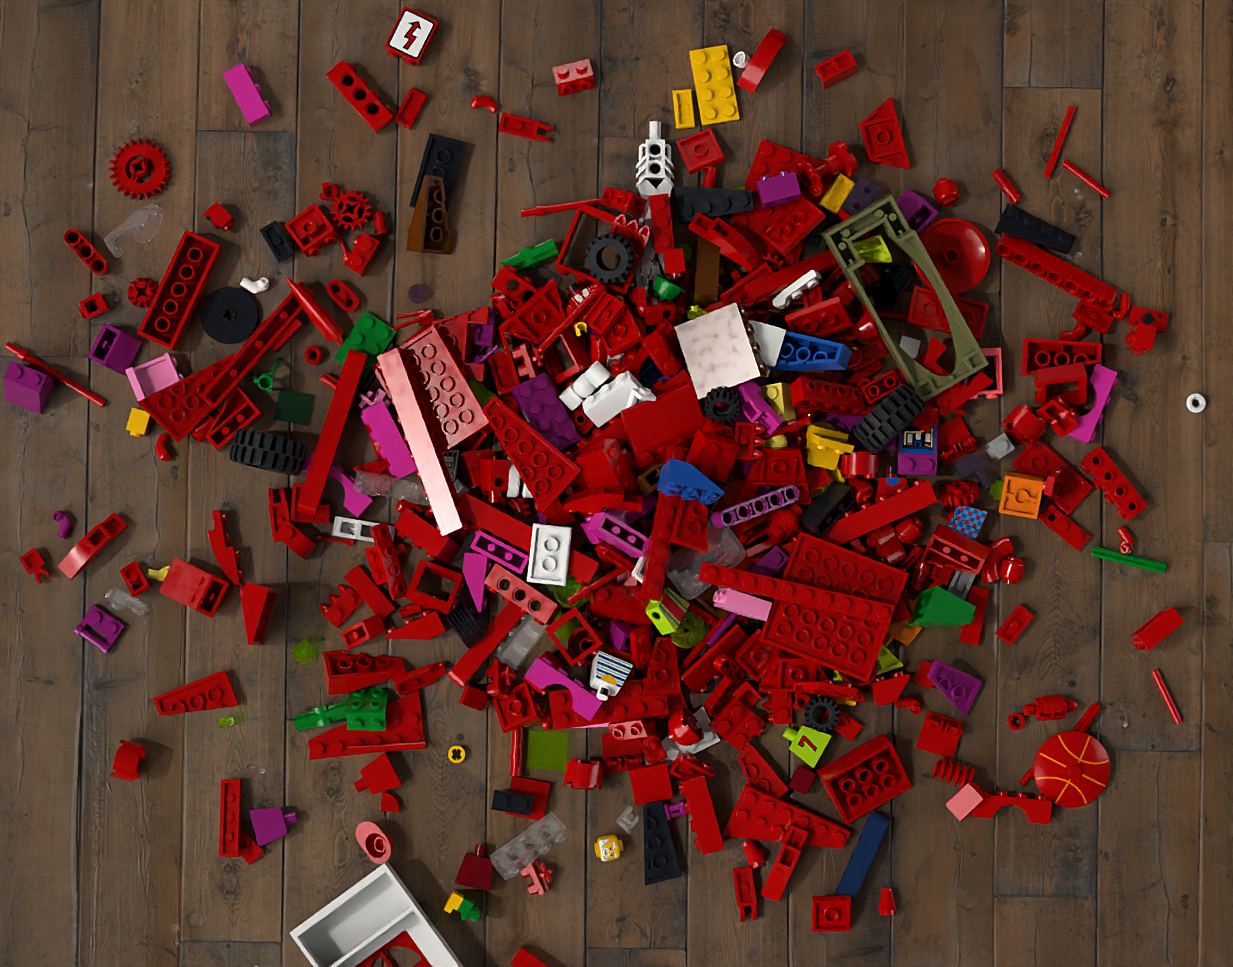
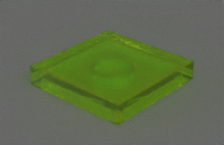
(547, 750)

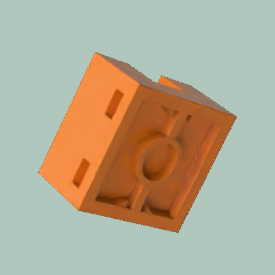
(1021, 494)

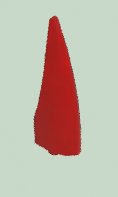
(320, 318)

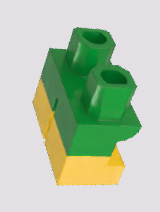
(463, 905)

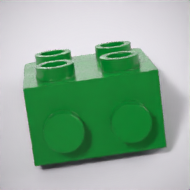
(367, 709)

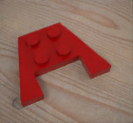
(456, 333)
(956, 394)
(777, 467)

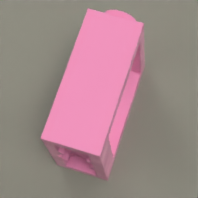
(742, 604)

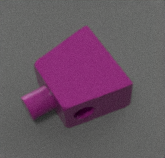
(271, 823)

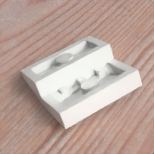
(770, 341)

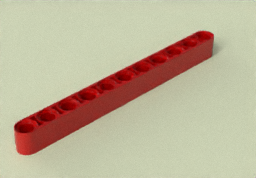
(501, 625)

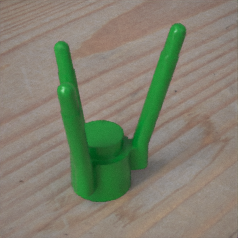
(266, 380)

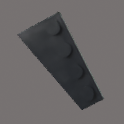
(1028, 227)
(659, 850)

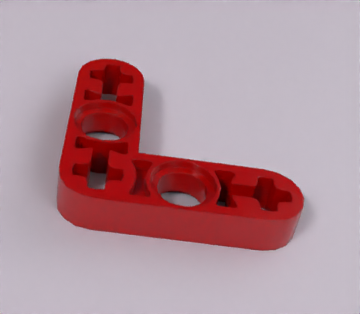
(733, 676)

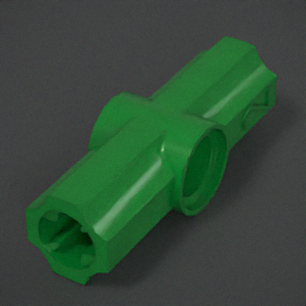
(532, 257)
(320, 716)

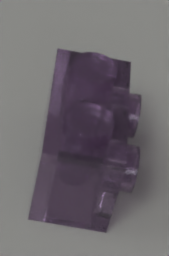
(860, 196)

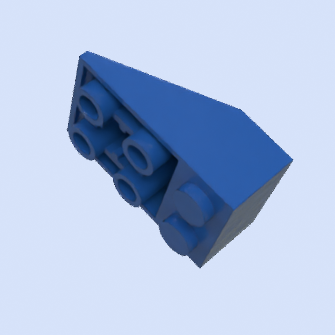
(688, 482)

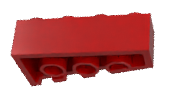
(1053, 353)

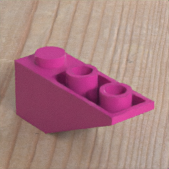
(474, 571)

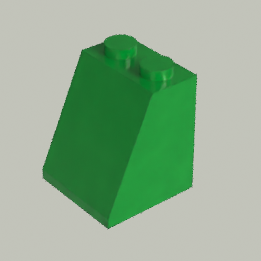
(941, 610)

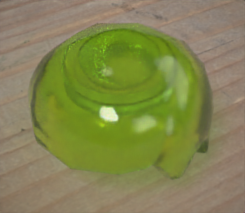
(565, 592)

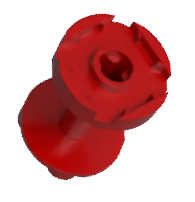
(837, 162)

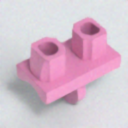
(377, 396)

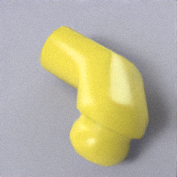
(157, 575)

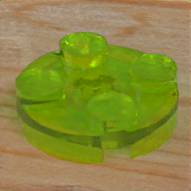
(693, 636)

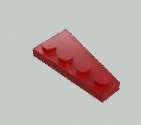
(691, 525)

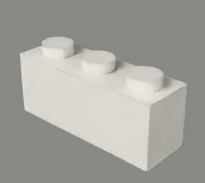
(610, 398)

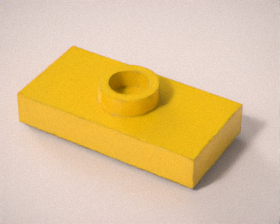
(683, 109)
(837, 193)

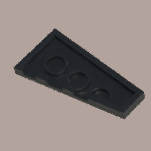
(712, 202)

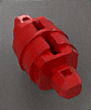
(1050, 707)

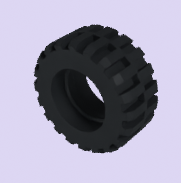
(889, 418)
(268, 452)

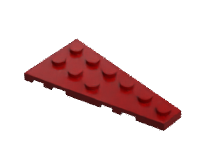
(179, 405)
(538, 462)
(402, 725)
(768, 818)

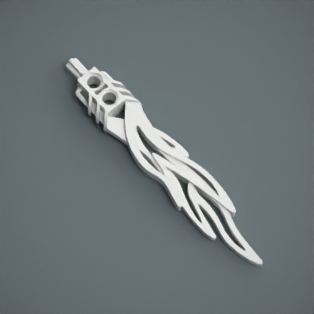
(646, 188)

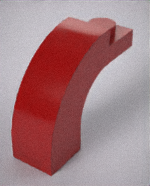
(762, 60)

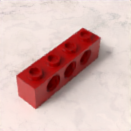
(376, 121)
(508, 273)
(549, 606)

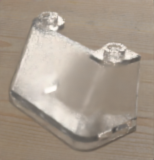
(684, 565)

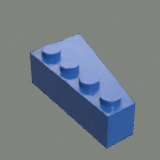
(810, 354)

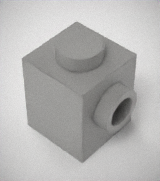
(999, 447)

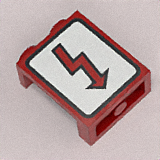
(410, 36)

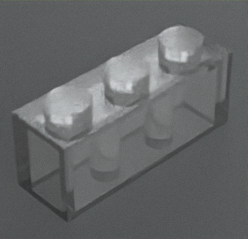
(521, 641)

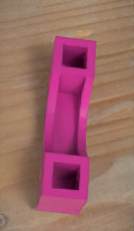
(1100, 381)
(354, 502)
(543, 674)

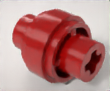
(784, 522)

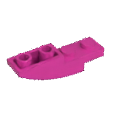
(756, 408)

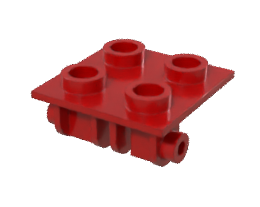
(954, 441)
(939, 735)
(620, 754)

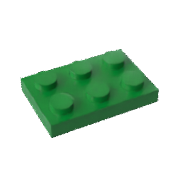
(369, 337)

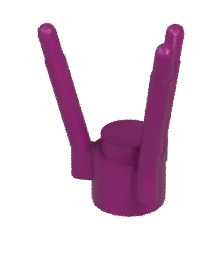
(476, 359)

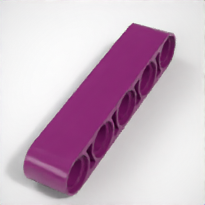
(748, 509)

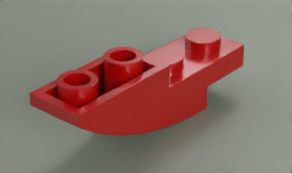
(728, 239)
(886, 383)
(595, 499)
(91, 545)
(226, 556)
(784, 863)

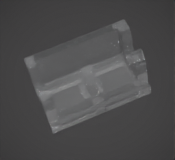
(626, 822)

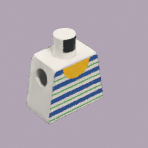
(608, 674)

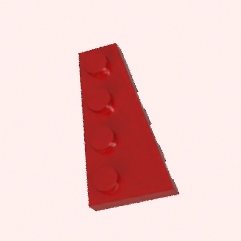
(204, 694)

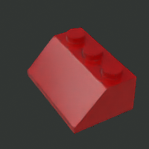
(606, 466)

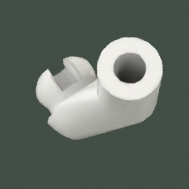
(257, 286)

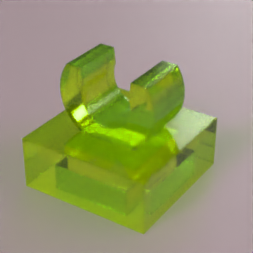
(302, 651)

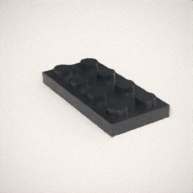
(440, 159)

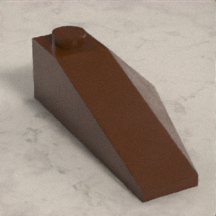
(429, 223)

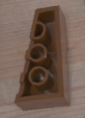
(707, 273)

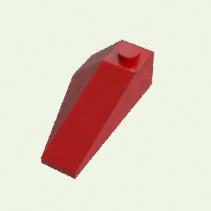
(353, 672)

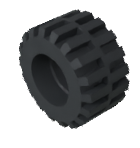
(595, 261)

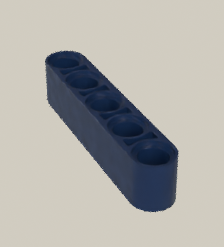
(862, 855)

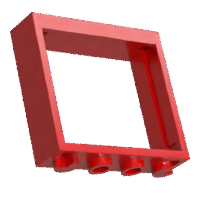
(581, 276)

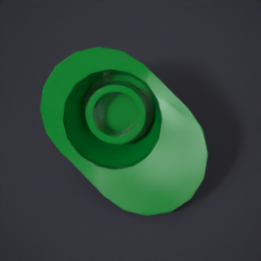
(666, 288)

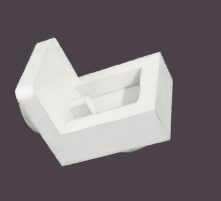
(640, 395)

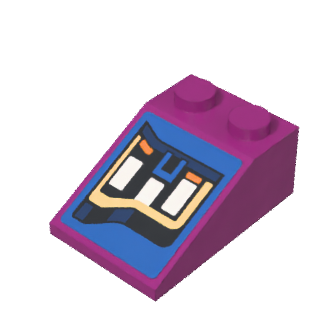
(918, 451)

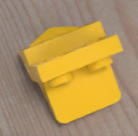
(825, 445)

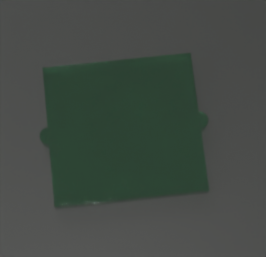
(293, 407)

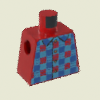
(964, 520)

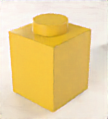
(138, 423)

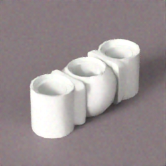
(585, 385)

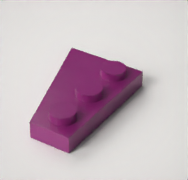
(955, 685)

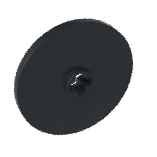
(242, 321)

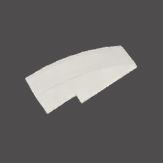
(356, 529)

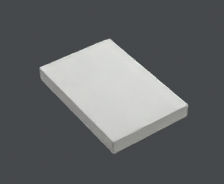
(549, 554)

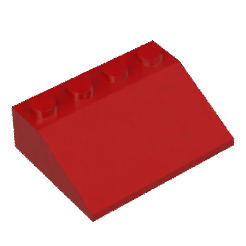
(658, 423)
(257, 606)
(702, 669)
(864, 778)

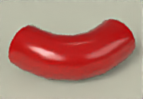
(999, 549)

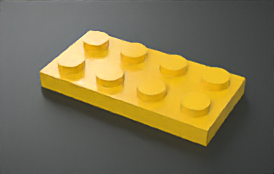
(714, 85)

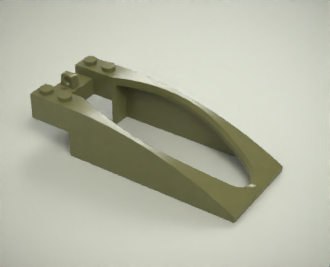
(886, 212)

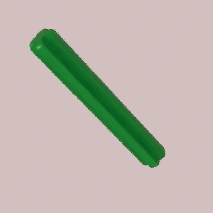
(1128, 559)

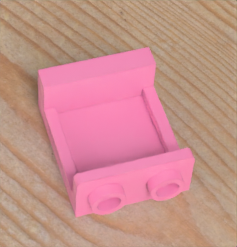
(153, 375)

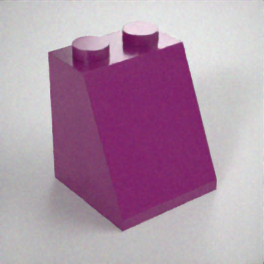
(27, 387)

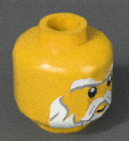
(608, 847)

